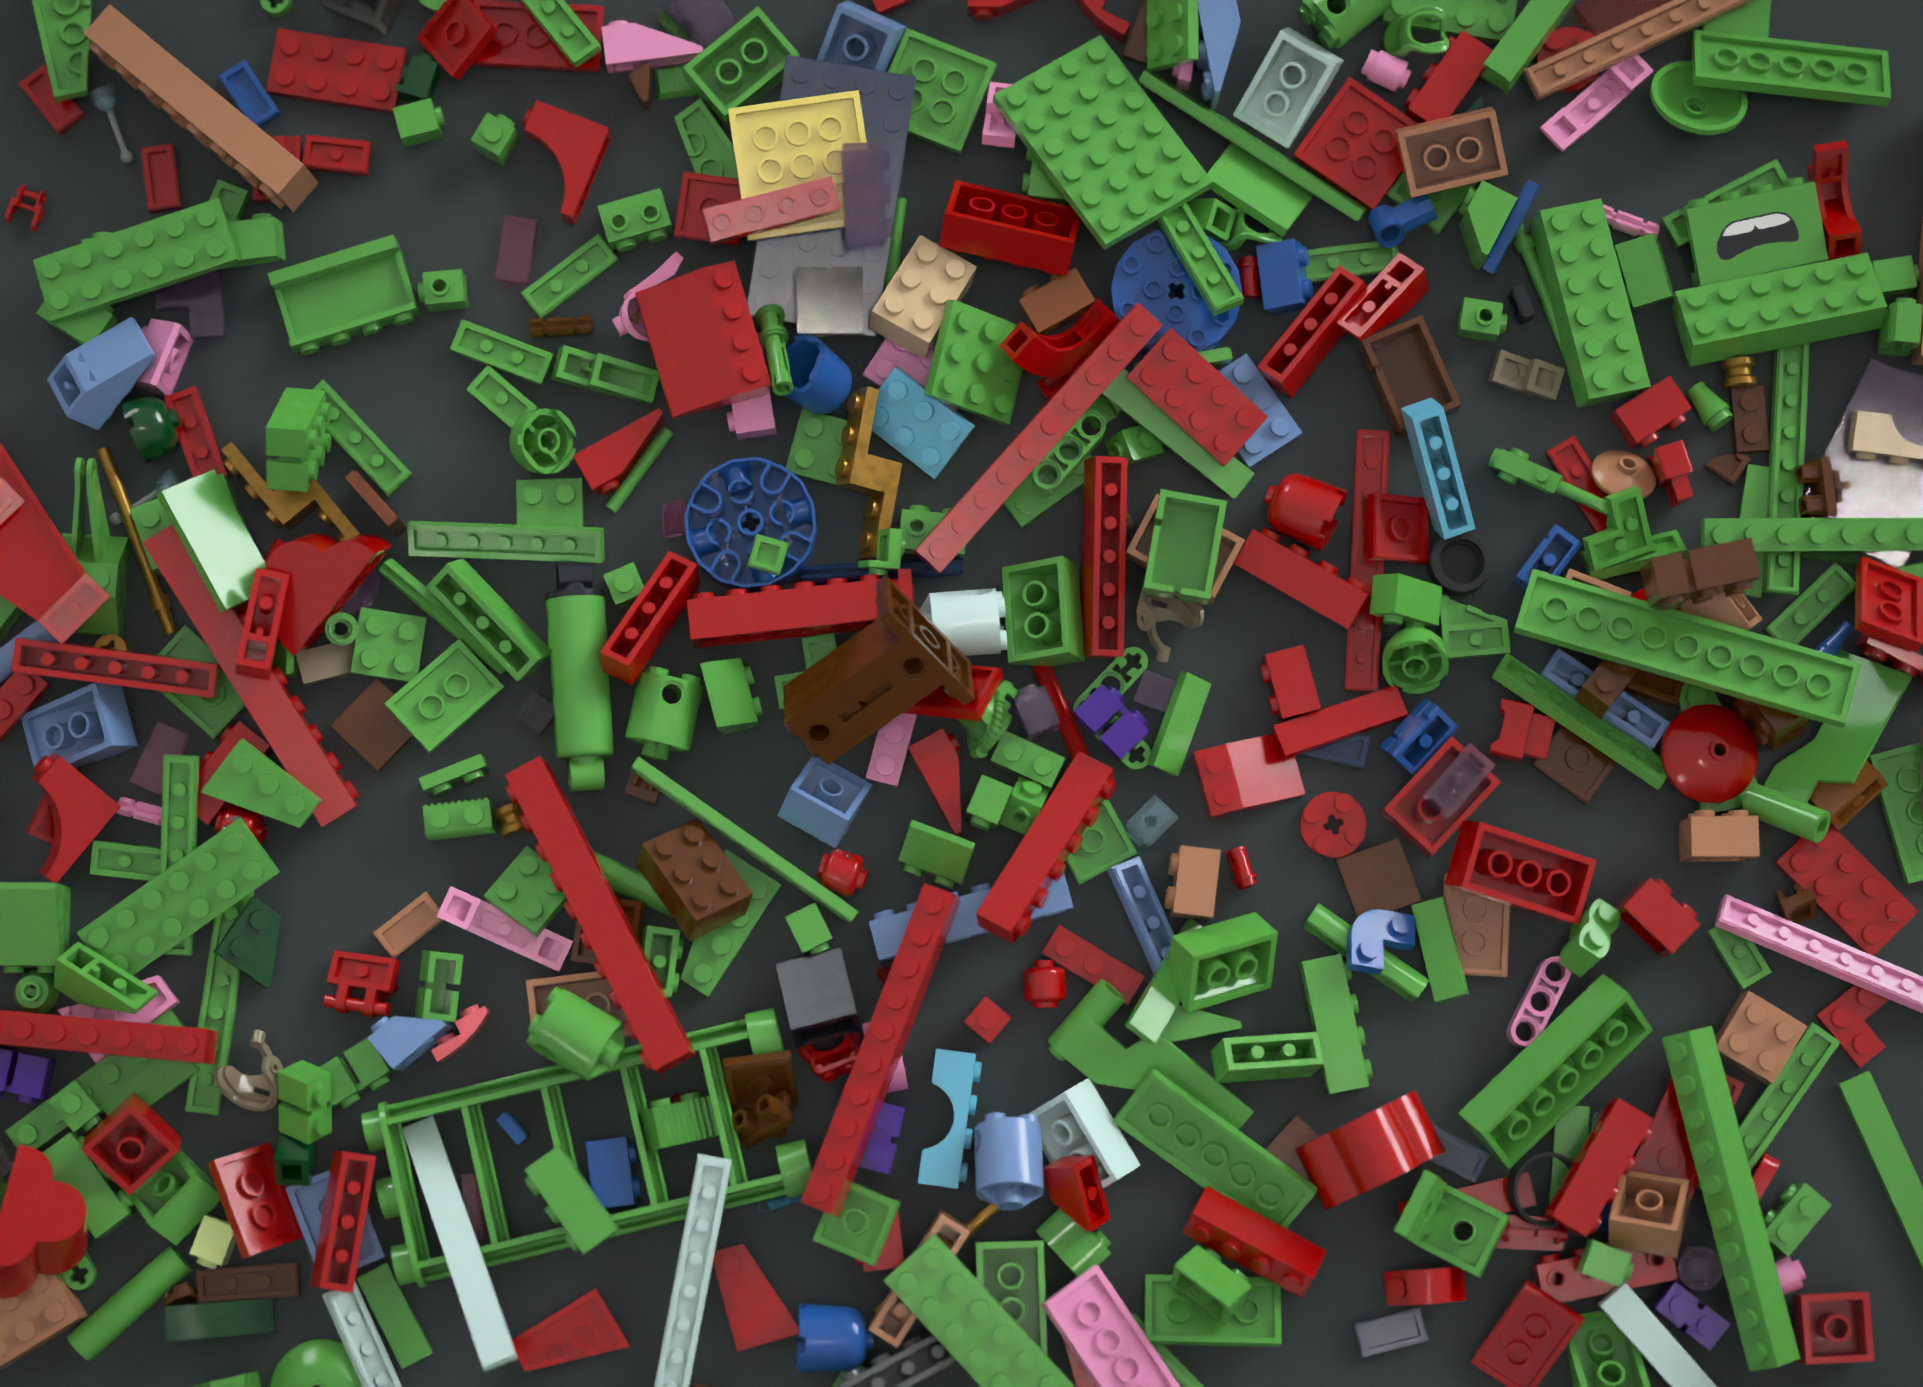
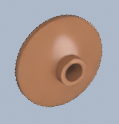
(1621, 470)

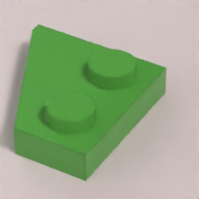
(1471, 632)

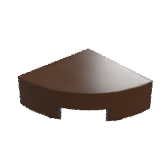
(1728, 466)
(182, 1294)

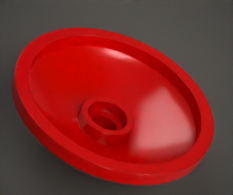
(1690, 755)

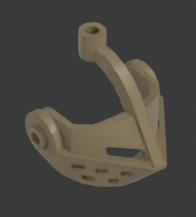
(1184, 612)
(241, 1087)

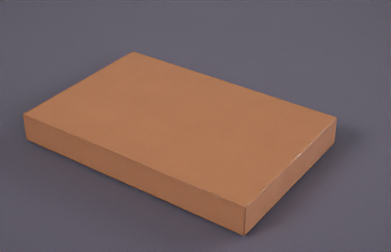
(1480, 932)

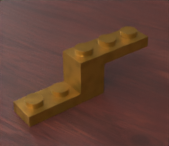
(867, 472)
(285, 505)

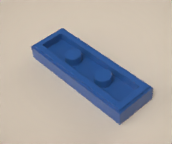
(1511, 227)

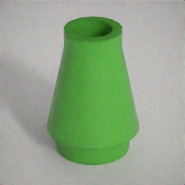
(1710, 407)
(351, 629)

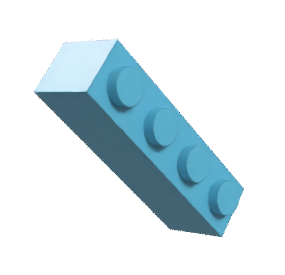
(1438, 468)

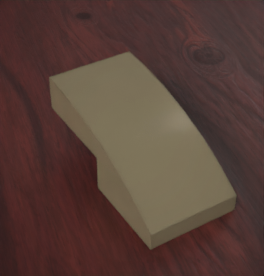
(1525, 375)
(325, 662)

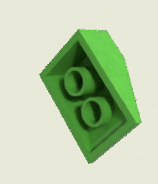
(1603, 1355)

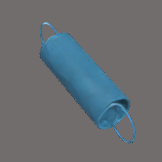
(781, 1202)

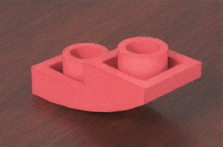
(469, 1026)

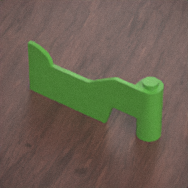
(1831, 757)
(1110, 1063)

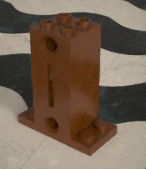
(874, 677)

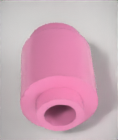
(1386, 70)
(1790, 1275)

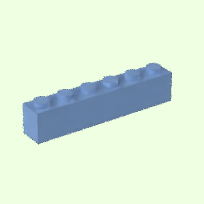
(890, 927)

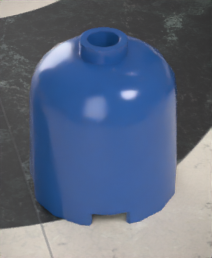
(818, 375)
(831, 1338)

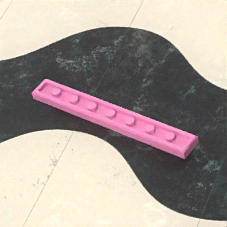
(1820, 952)

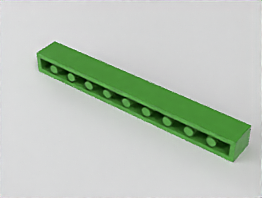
(1731, 1199)

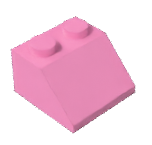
(171, 346)

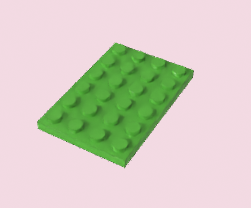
(1102, 142)

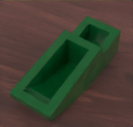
(220, 1319)

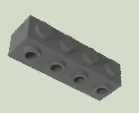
(904, 1369)

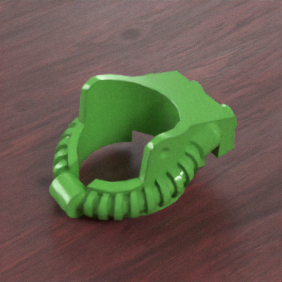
(985, 733)

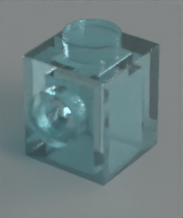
(1150, 822)

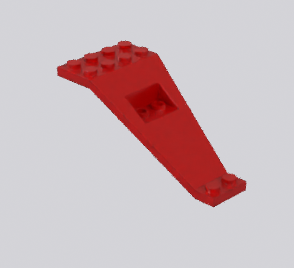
(37, 563)

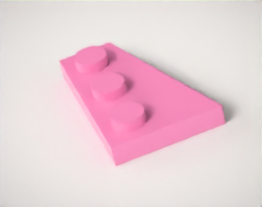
(152, 1011)

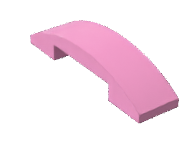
(1595, 102)
(496, 927)

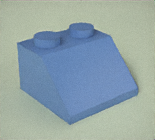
(824, 800)
(406, 1038)

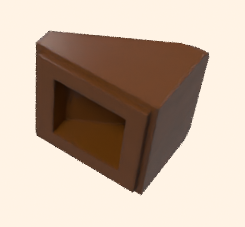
(642, 85)

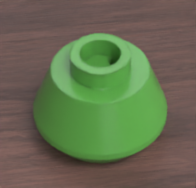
(44, 995)

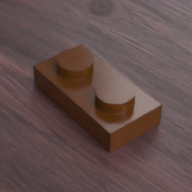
(1749, 419)

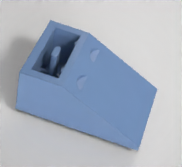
(1217, 36)
(101, 373)

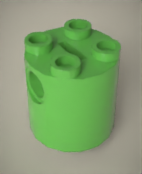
(1348, 21)
(663, 725)
(577, 1035)

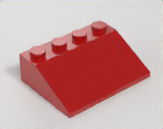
(704, 340)

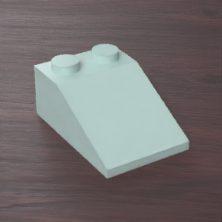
(1287, 86)

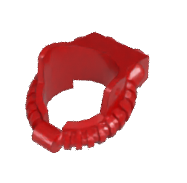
(832, 1062)

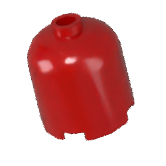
(1304, 509)

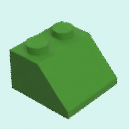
(1483, 219)
(730, 695)
(936, 854)
(176, 1198)
(1211, 1283)

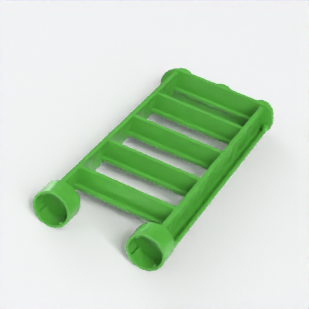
(398, 1192)

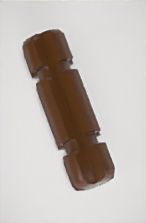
(561, 326)

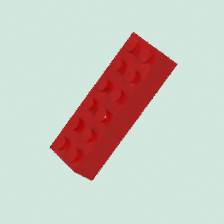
(782, 613)

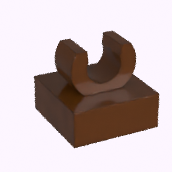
(641, 789)
(1798, 906)

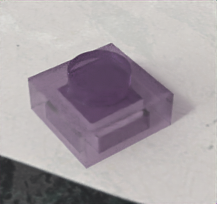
(1154, 691)

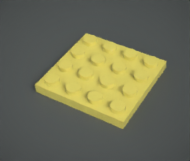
(793, 145)

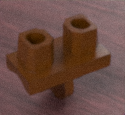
(1824, 485)
(766, 1119)

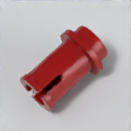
(1249, 276)
(1241, 868)

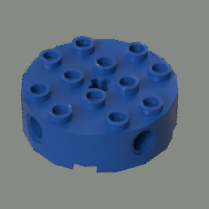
(1148, 276)
(742, 492)

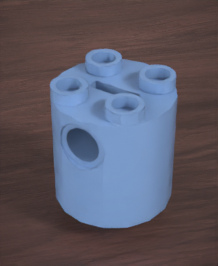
(1008, 1160)

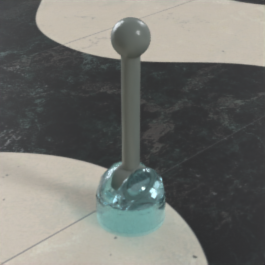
(106, 100)
(163, 481)

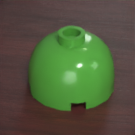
(542, 441)
(1415, 660)

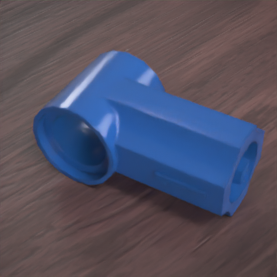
(1392, 223)

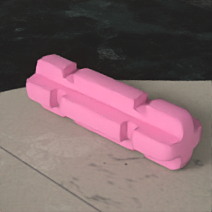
(1629, 223)
(140, 810)

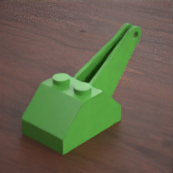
(100, 555)

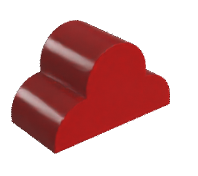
(321, 581)
(1370, 1150)
(39, 1224)

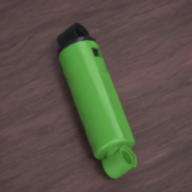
(578, 681)

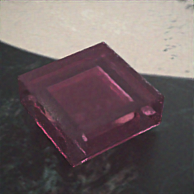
(673, 518)

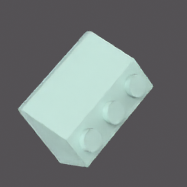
(1082, 1125)

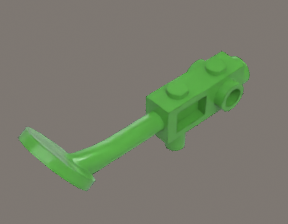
(1515, 467)

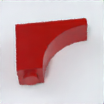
(575, 145)
(77, 809)

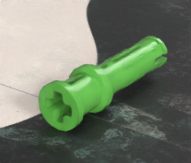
(774, 339)

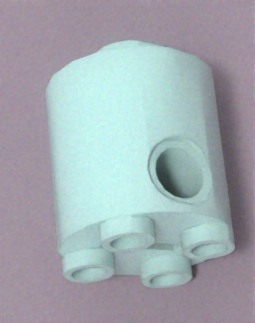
(969, 619)

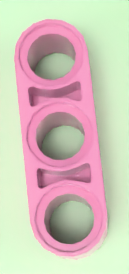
(1526, 1013)

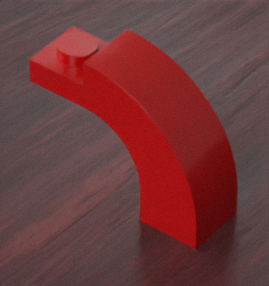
(1830, 175)
(1062, 352)

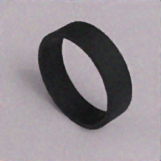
(1513, 1179)

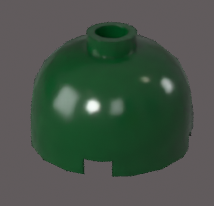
(152, 426)

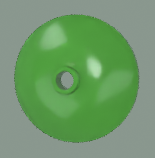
(1693, 107)
(316, 1363)

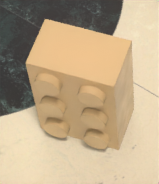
(917, 295)

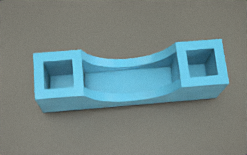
(943, 1163)

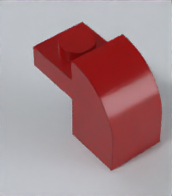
(1425, 1286)

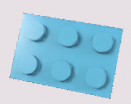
(918, 425)

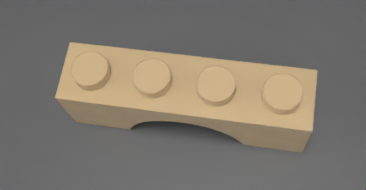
(1876, 435)

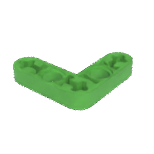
(1134, 675)

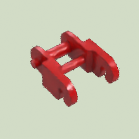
(17, 203)

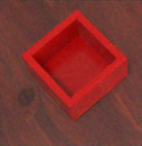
(1657, 917)

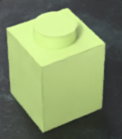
(213, 1242)

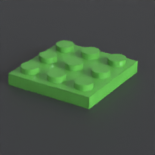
(946, 90)
(970, 365)

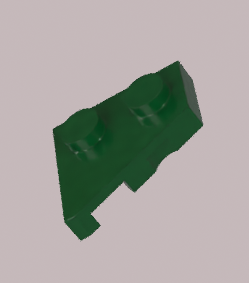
(252, 942)

